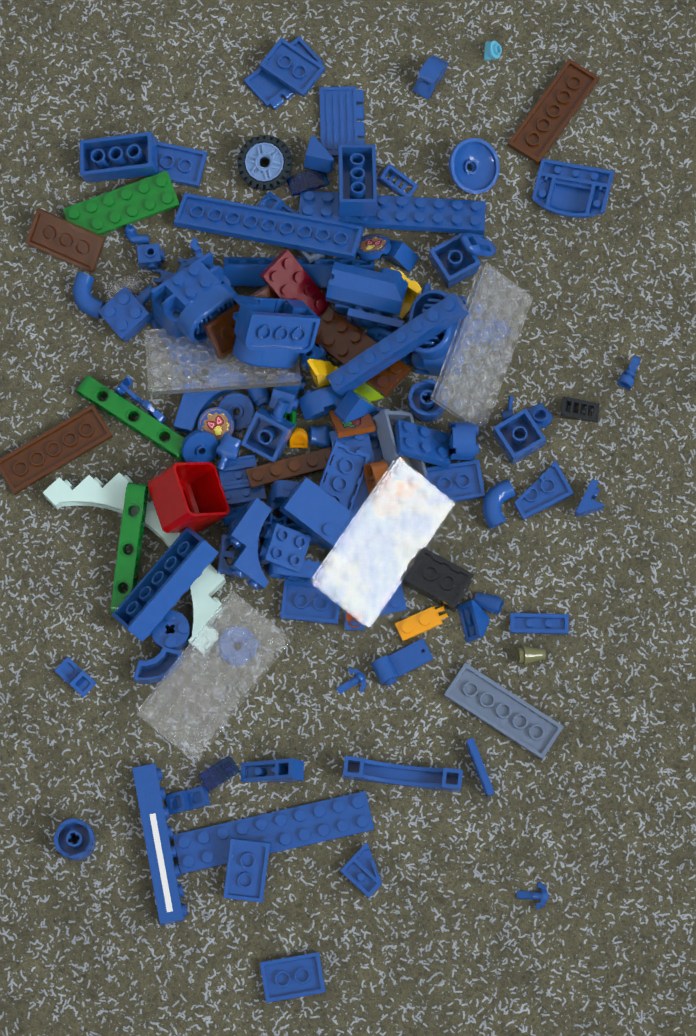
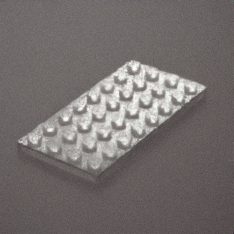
(482, 347)
(190, 366)
(382, 542)
(213, 676)

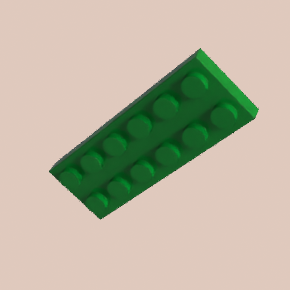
(125, 205)

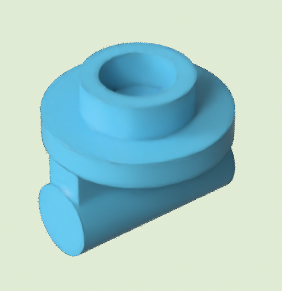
(492, 50)

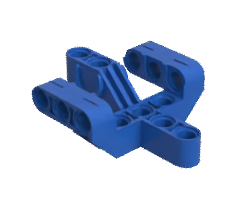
(278, 495)

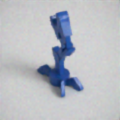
(165, 275)
(123, 387)

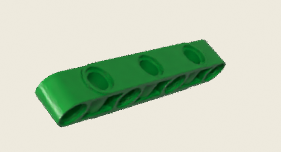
(123, 410)
(130, 533)

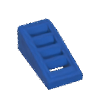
(401, 177)

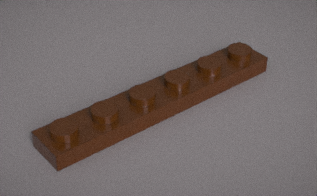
(288, 468)

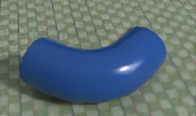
(83, 297)
(493, 502)

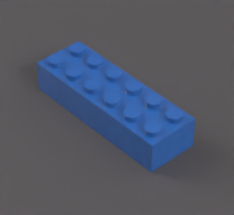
(165, 584)

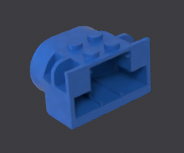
(192, 299)
(273, 331)
(431, 355)

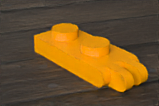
(420, 622)

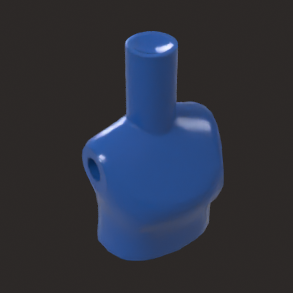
(319, 436)
(227, 450)

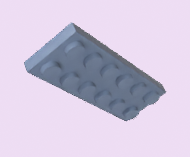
(503, 711)

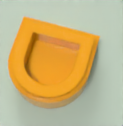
(298, 439)

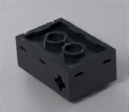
(438, 579)

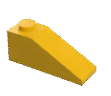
(319, 370)

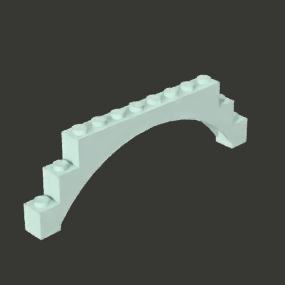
(112, 497)

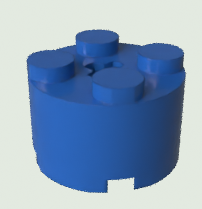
(416, 402)
(463, 440)
(181, 628)
(84, 845)

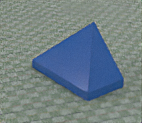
(473, 620)

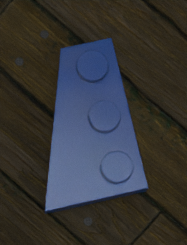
(544, 493)

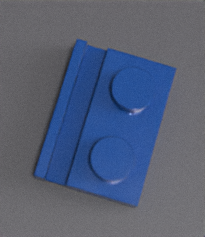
(235, 470)

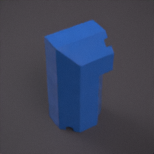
(367, 289)

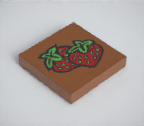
(355, 427)

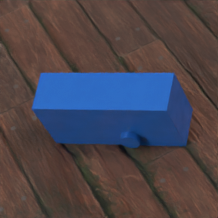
(118, 157)
(357, 180)
(317, 513)

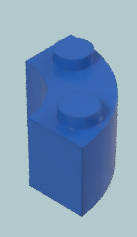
(288, 393)
(319, 402)
(155, 669)

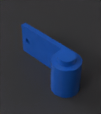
(401, 662)

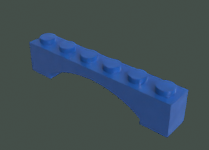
(412, 776)

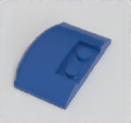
(572, 189)

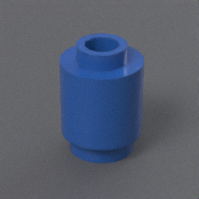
(259, 396)

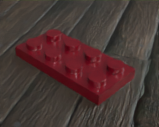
(291, 281)

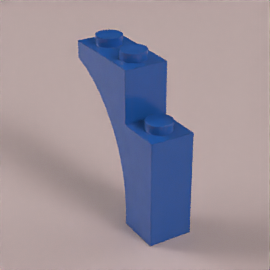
(193, 406)
(246, 536)

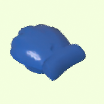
(540, 415)

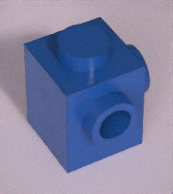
(150, 256)

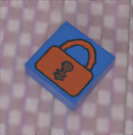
(352, 624)

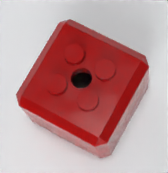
(188, 496)

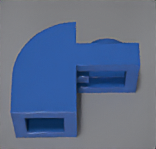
(429, 76)

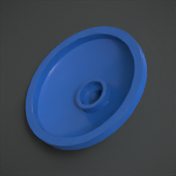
(482, 162)

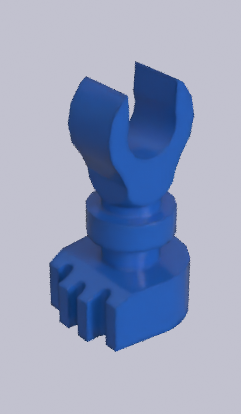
(626, 380)

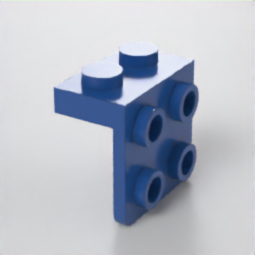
(283, 547)

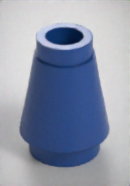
(489, 602)

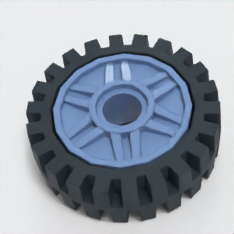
(254, 152)

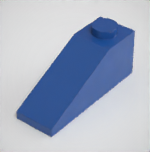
(273, 771)

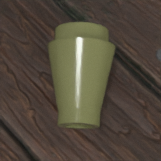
(530, 654)

